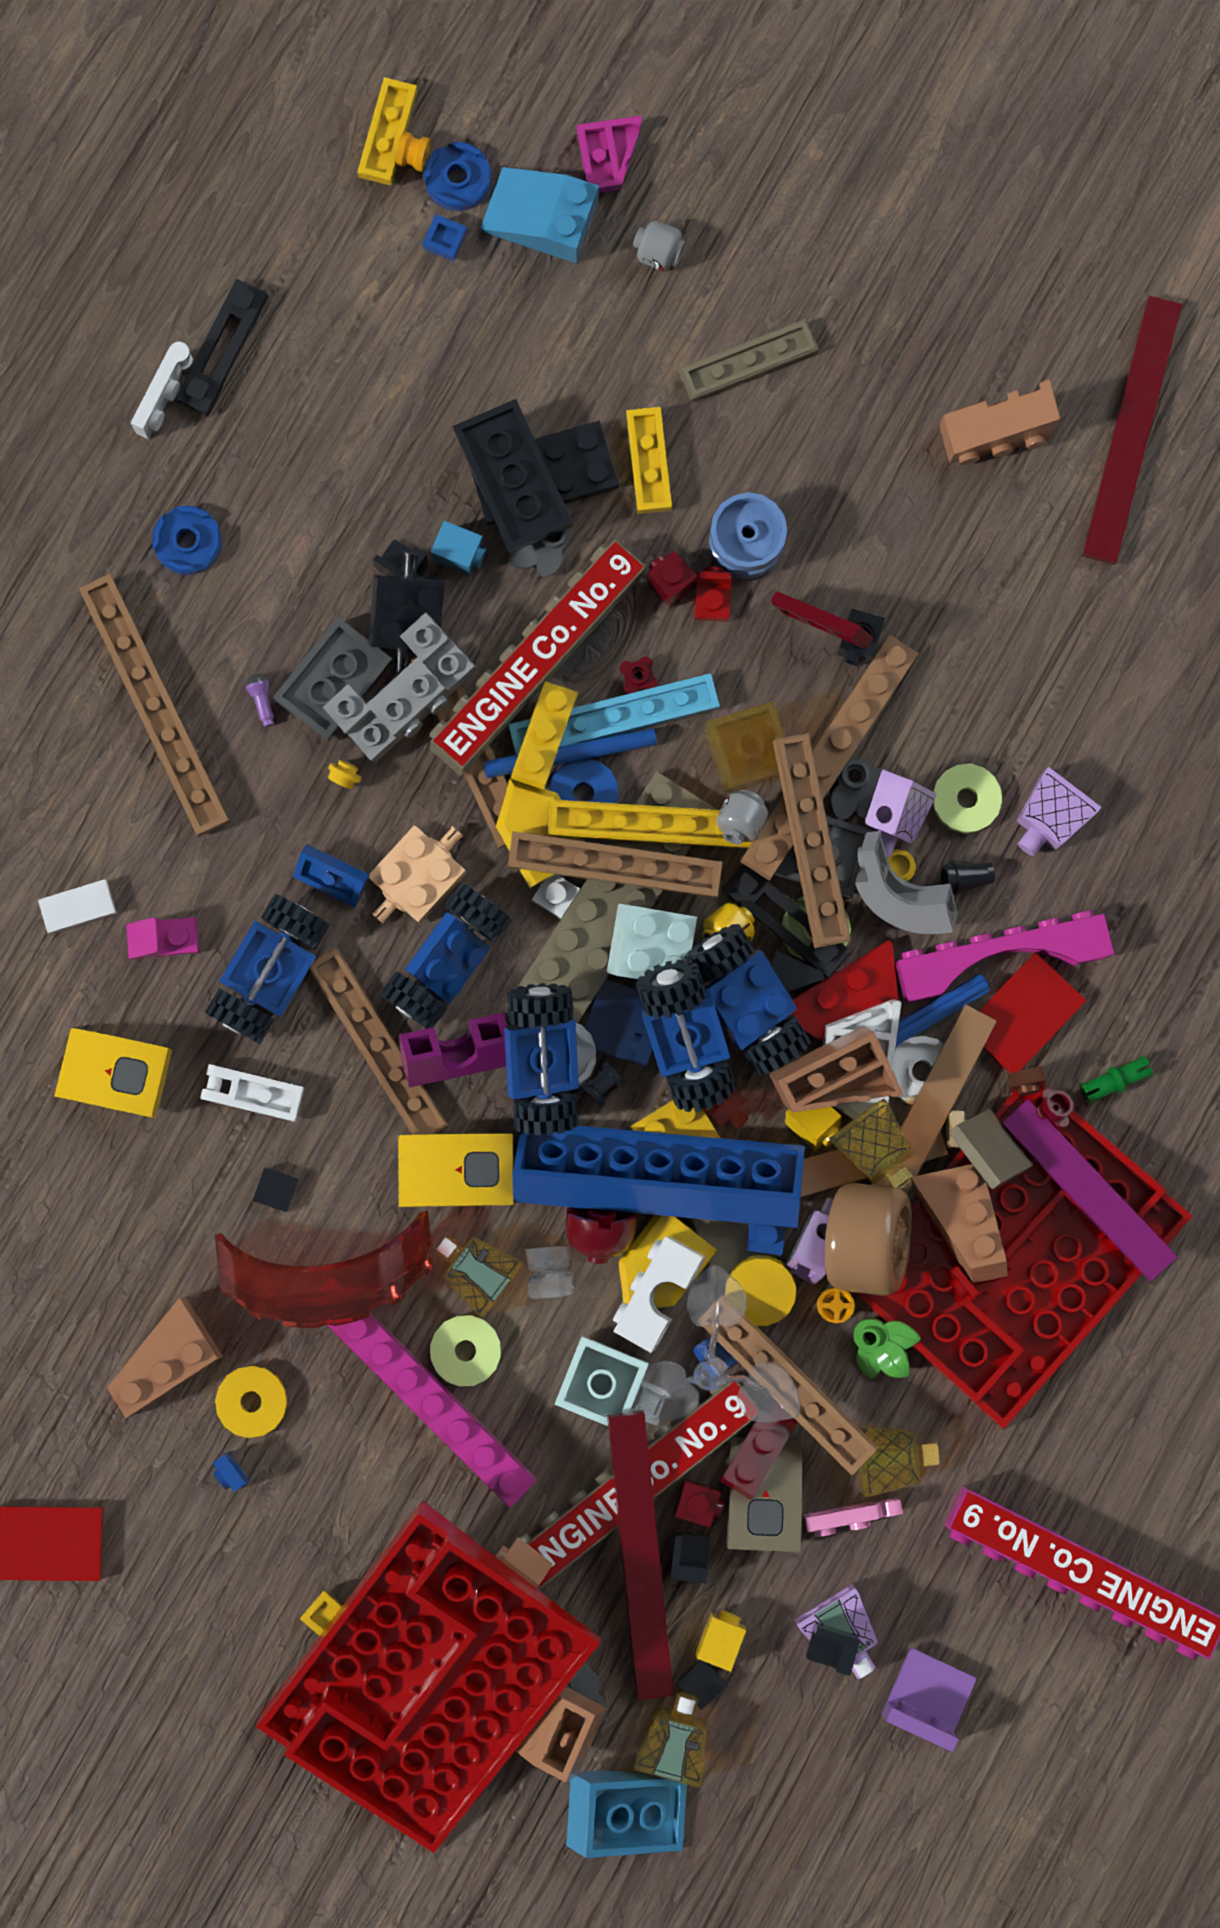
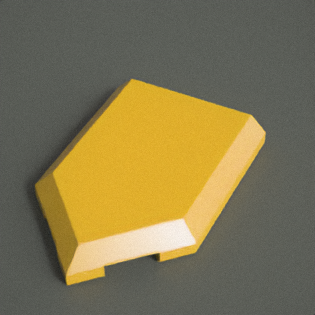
(526, 811)
(636, 1257)

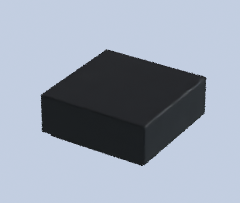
(275, 1189)
(702, 1683)

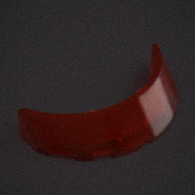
(328, 1292)

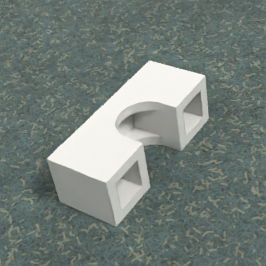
(641, 1319)

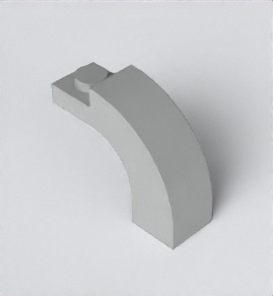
(897, 901)

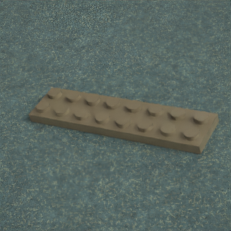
(583, 938)

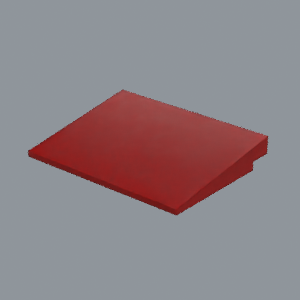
(1057, 1281)
(426, 1679)

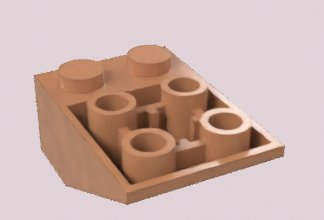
(563, 1735)

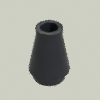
(966, 875)

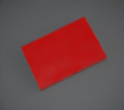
(1028, 1012)
(51, 1543)

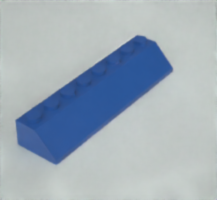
(661, 1175)

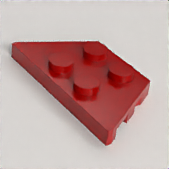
(848, 991)

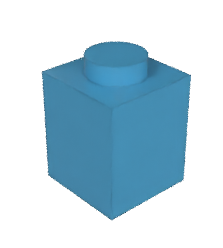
(458, 548)

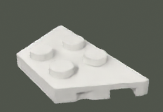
(884, 1022)

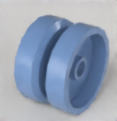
(756, 518)

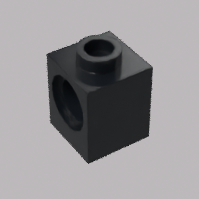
(857, 655)

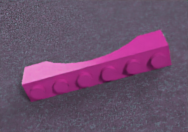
(1074, 942)

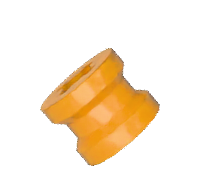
(413, 151)
(841, 1305)

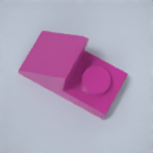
(162, 937)

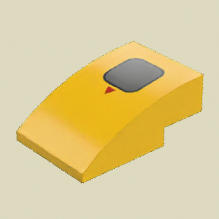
(113, 1072)
(455, 1170)

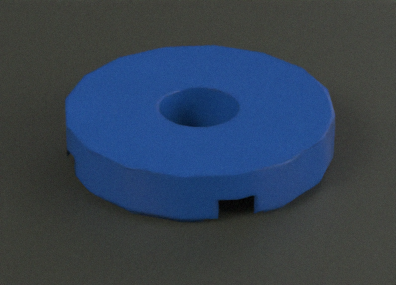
(457, 195)
(187, 560)
(585, 772)

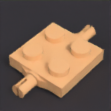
(417, 874)

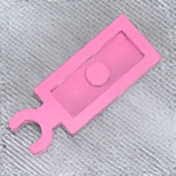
(856, 1516)

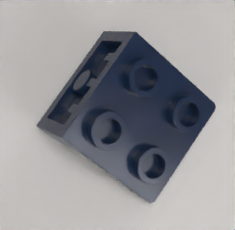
(618, 1024)

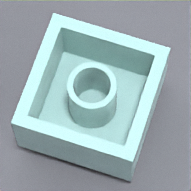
(647, 939)
(600, 1381)

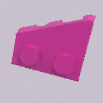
(607, 150)

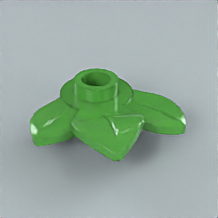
(887, 1351)

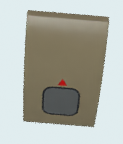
(775, 1512)

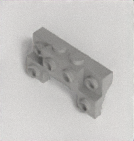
(409, 697)

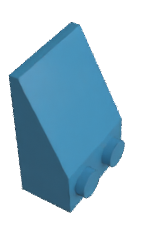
(542, 211)
(625, 1814)

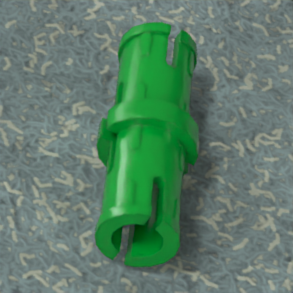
(1116, 1079)

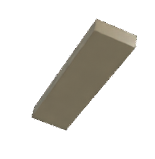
(748, 360)

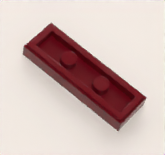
(821, 620)

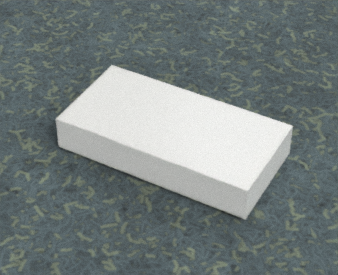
(77, 906)

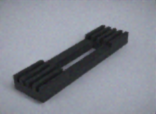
(199, 390)
(748, 887)

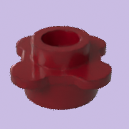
(635, 684)
(1061, 1102)

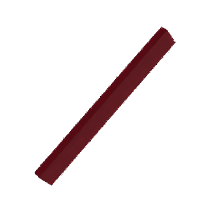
(1131, 430)
(640, 1555)

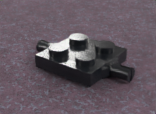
(399, 603)

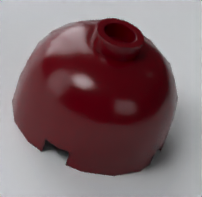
(599, 1232)

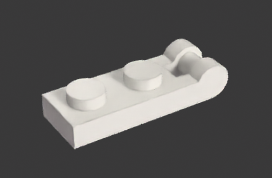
(162, 388)
(254, 1093)

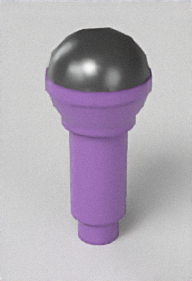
(258, 687)

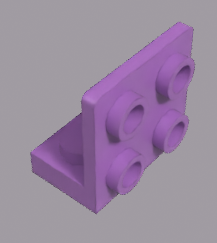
(928, 1698)

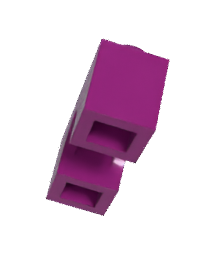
(434, 1060)

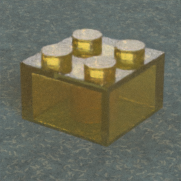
(744, 746)

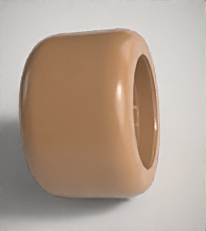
(868, 1239)

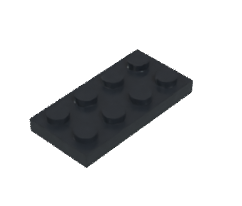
(576, 462)
(512, 476)

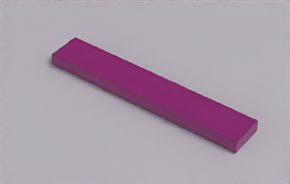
(1089, 1191)

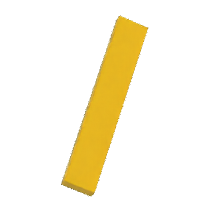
(636, 823)

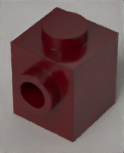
(671, 578)
(699, 1503)

